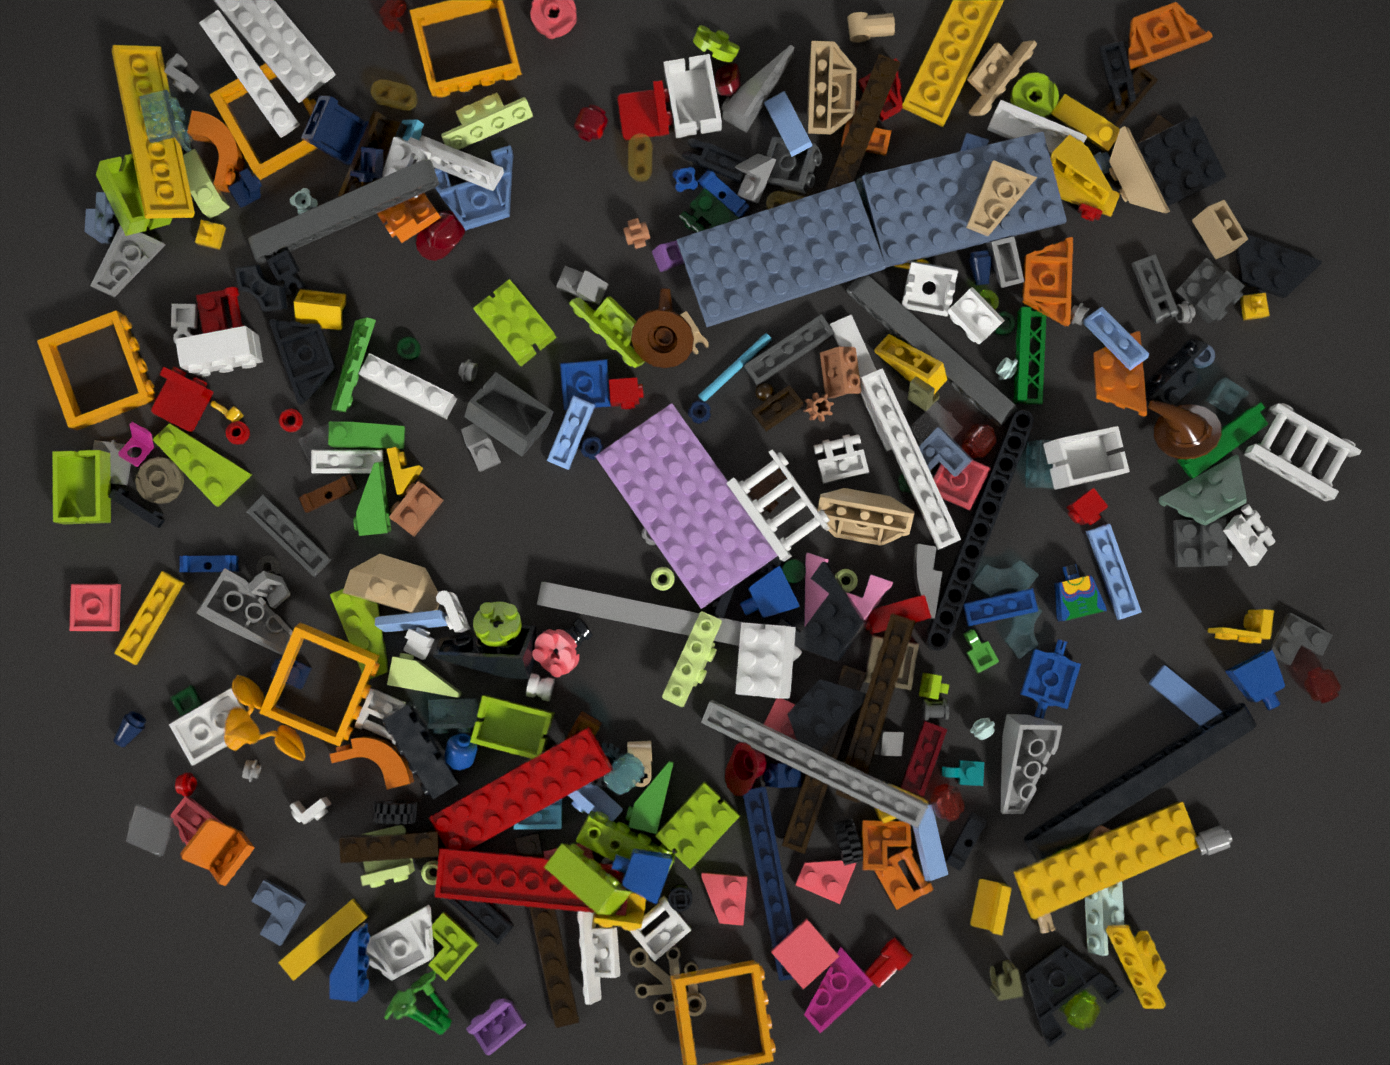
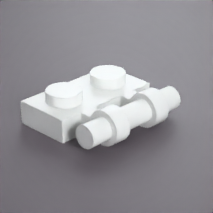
(844, 465)
(1243, 537)

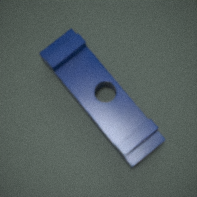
(716, 187)
(198, 563)

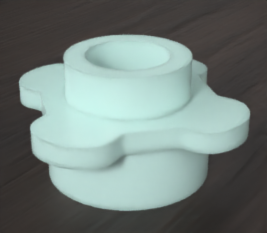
(299, 196)
(1006, 368)
(983, 728)

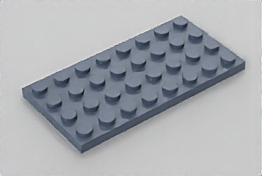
(927, 204)
(780, 254)

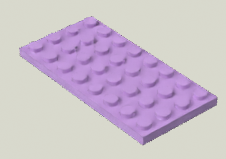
(686, 505)

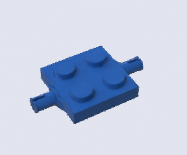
(1050, 679)

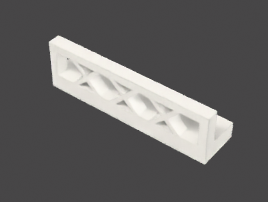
(1016, 122)
(460, 163)

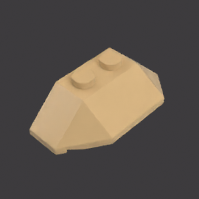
(829, 88)
(1134, 174)
(865, 516)
(393, 584)

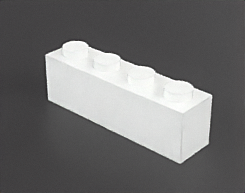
(407, 386)

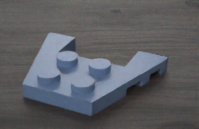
(475, 204)

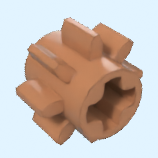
(636, 233)
(824, 405)

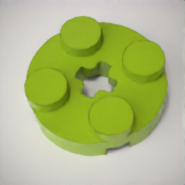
(716, 43)
(1043, 87)
(494, 612)

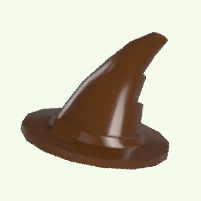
(662, 335)
(1185, 430)

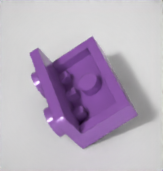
(496, 1025)

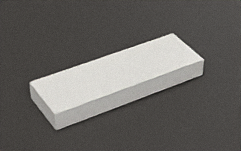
(344, 461)

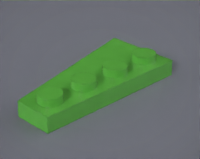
(354, 357)

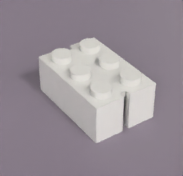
(693, 96)
(219, 351)
(1084, 457)
(765, 660)

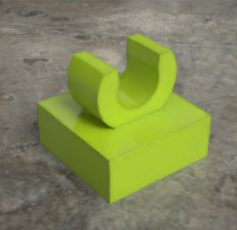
(932, 686)

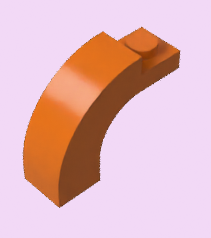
(211, 130)
(384, 753)

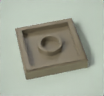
(907, 670)

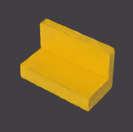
(320, 308)
(991, 906)

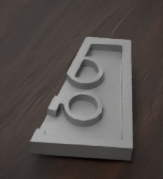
(124, 261)

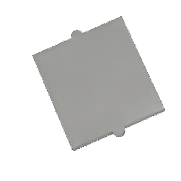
(119, 467)

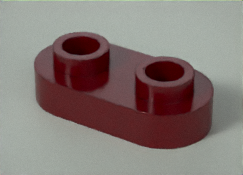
(727, 79)

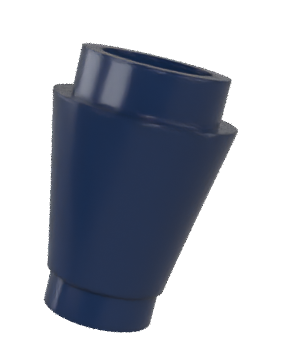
(980, 266)
(129, 728)

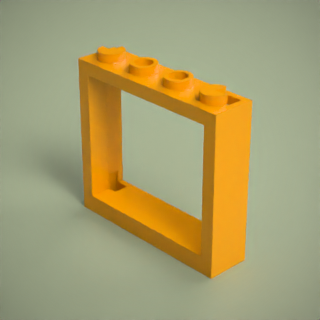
(453, 9)
(235, 90)
(62, 385)
(333, 643)
(761, 999)

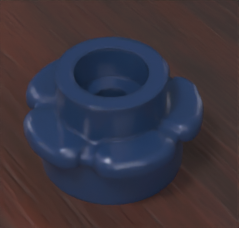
(699, 418)
(587, 443)

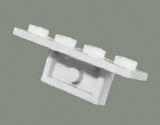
(599, 955)

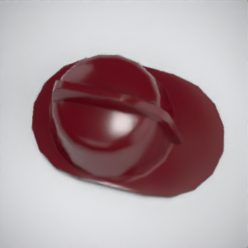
(440, 237)
(743, 768)

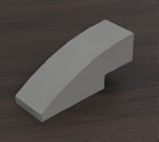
(1005, 261)
(927, 579)

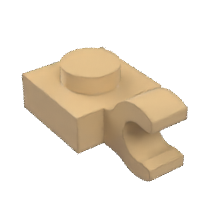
(697, 335)

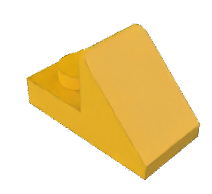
(401, 476)

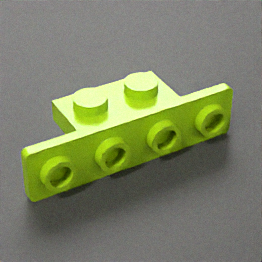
(612, 324)

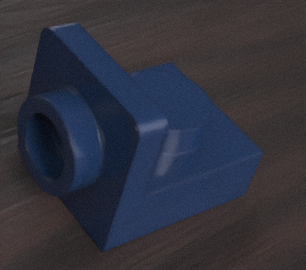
(298, 674)

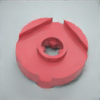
(552, 26)
(548, 659)

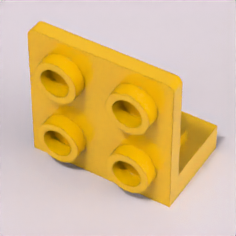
(1257, 625)
(633, 918)

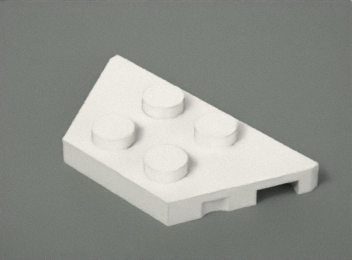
(402, 945)

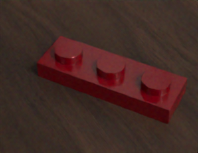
(923, 758)

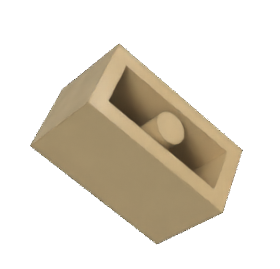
(1220, 229)

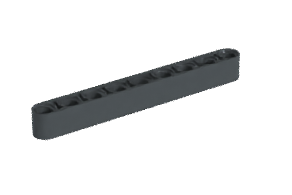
(344, 210)
(915, 333)

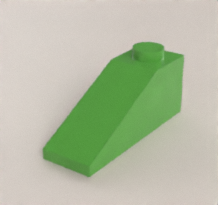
(365, 435)
(373, 507)
(649, 805)

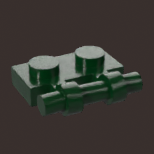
(709, 209)

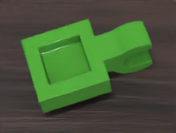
(981, 654)

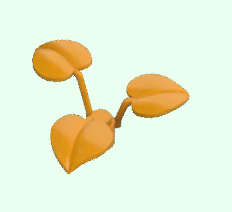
(242, 729)

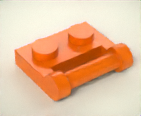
(896, 883)

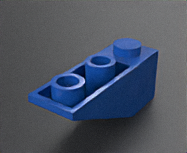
(350, 973)

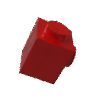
(625, 392)
(1087, 508)

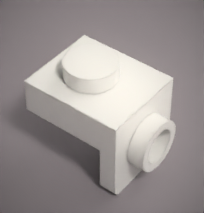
(418, 642)
(316, 811)

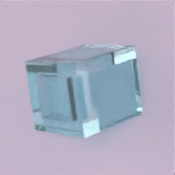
(1226, 395)

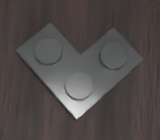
(1296, 633)

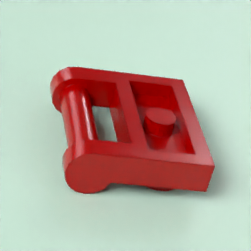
(213, 312)

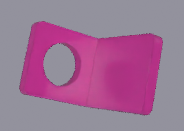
(140, 438)

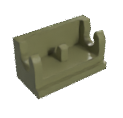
(1006, 984)

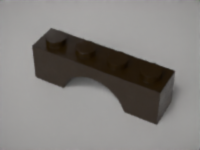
(389, 847)

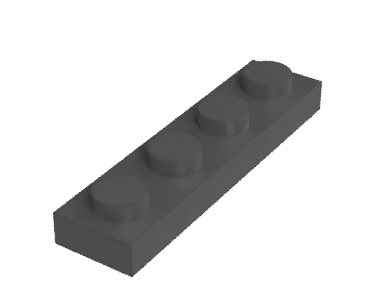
(789, 350)
(289, 535)

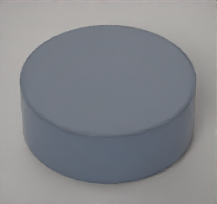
(1205, 358)

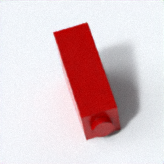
(912, 608)

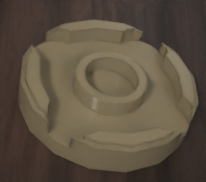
(159, 480)

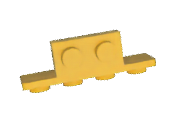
(1140, 963)

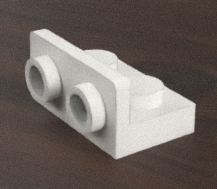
(975, 316)

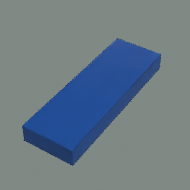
(1000, 607)

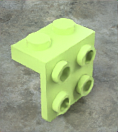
(378, 871)

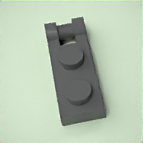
(1154, 288)

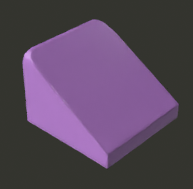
(667, 256)

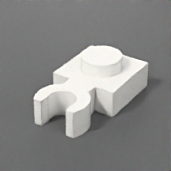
(184, 318)

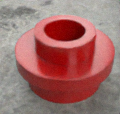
(284, 417)
(244, 435)
(185, 784)

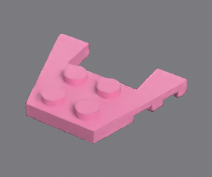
(816, 595)

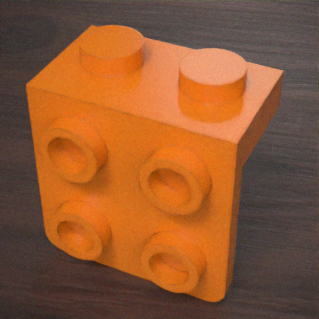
(218, 850)

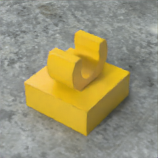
(210, 234)
(1254, 306)

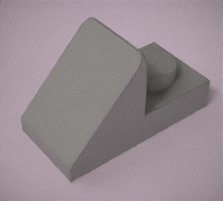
(757, 173)
(582, 285)
(480, 447)
(890, 743)

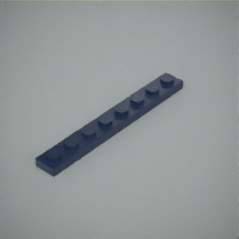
(769, 870)

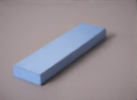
(1113, 571)

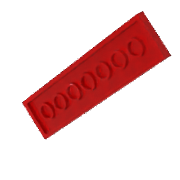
(522, 792)
(507, 880)

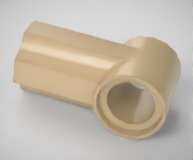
(865, 26)

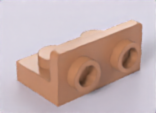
(840, 371)
(415, 507)

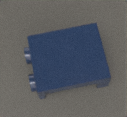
(334, 129)

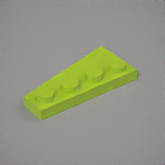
(203, 466)

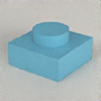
(413, 129)

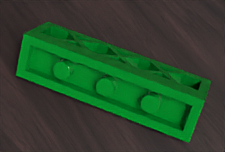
(1023, 355)
(1232, 436)

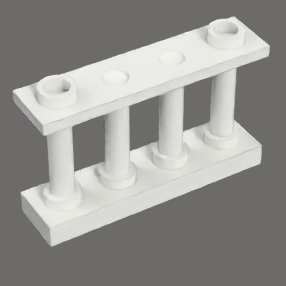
(1282, 464)
(769, 526)

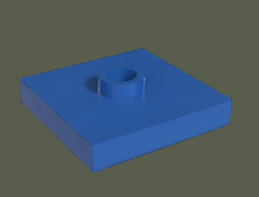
(586, 381)

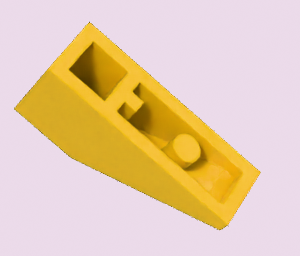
(1085, 121)
(1078, 165)
(911, 362)

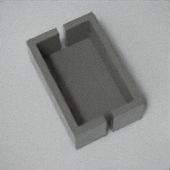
(508, 414)

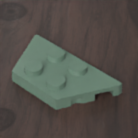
(1210, 493)

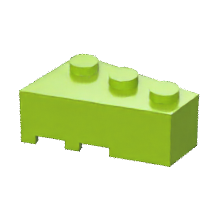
(587, 880)

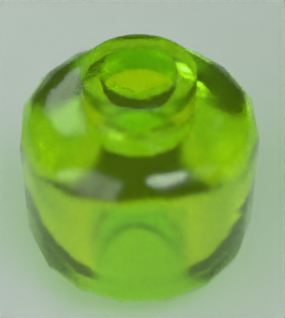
(1082, 1011)

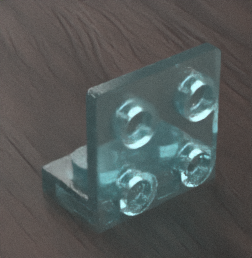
(165, 118)

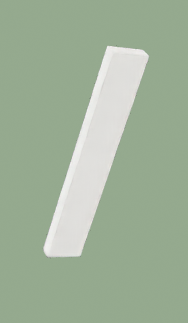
(848, 336)

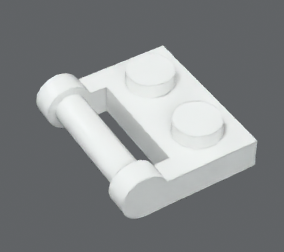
(402, 155)
(456, 618)
(378, 705)
(665, 934)

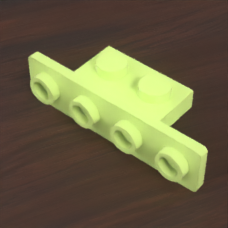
(485, 119)
(693, 659)

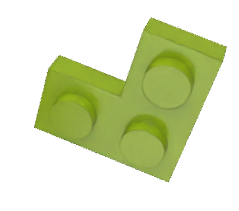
(456, 942)

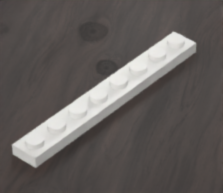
(910, 459)

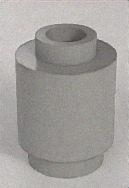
(1213, 840)

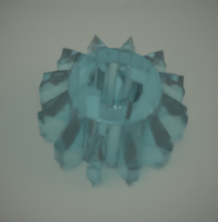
(625, 773)

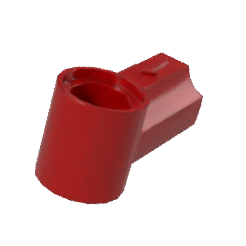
(892, 958)

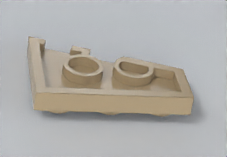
(997, 196)

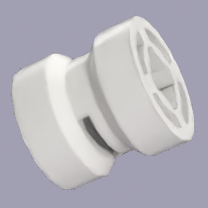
(540, 687)

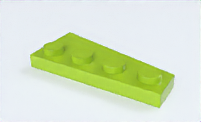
(359, 625)

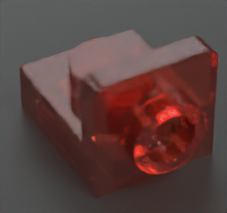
(390, 11)

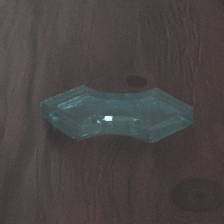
(1016, 577)
(1022, 637)

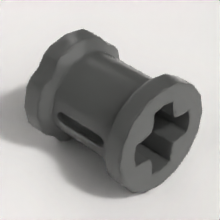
(935, 709)

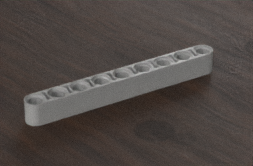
(630, 611)

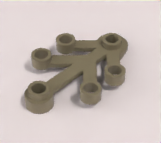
(666, 987)

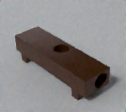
(318, 497)

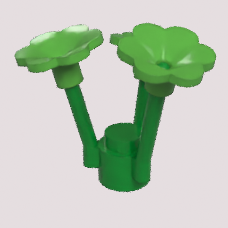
(403, 1005)

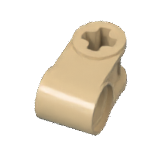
(642, 751)

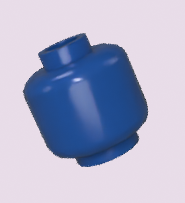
(460, 752)

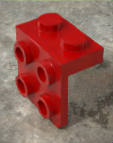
(645, 112)
(181, 399)

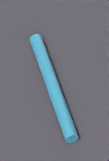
(735, 367)

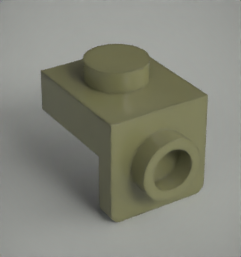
(922, 394)

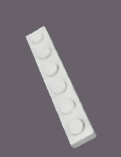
(249, 73)

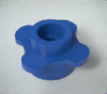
(683, 173)

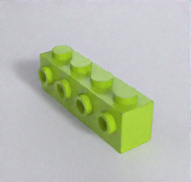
(615, 838)

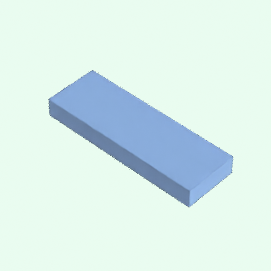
(788, 124)
(1115, 338)
(571, 432)
(411, 621)
(930, 847)

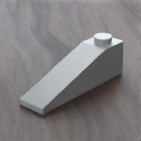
(750, 97)
(244, 613)
(1025, 752)

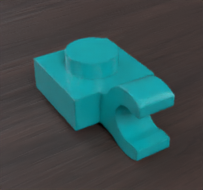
(967, 773)

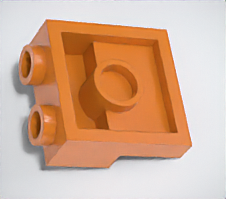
(409, 217)

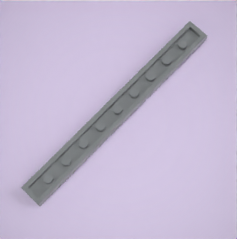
(815, 763)

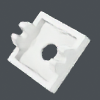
(934, 303)

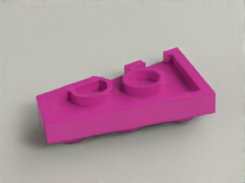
(837, 991)

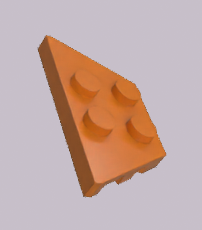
(1162, 34)
(1049, 281)
(1117, 383)

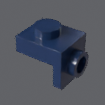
(371, 164)
(246, 189)
(782, 776)

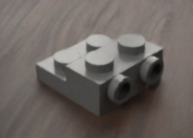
(793, 172)
(1210, 291)
(1201, 544)

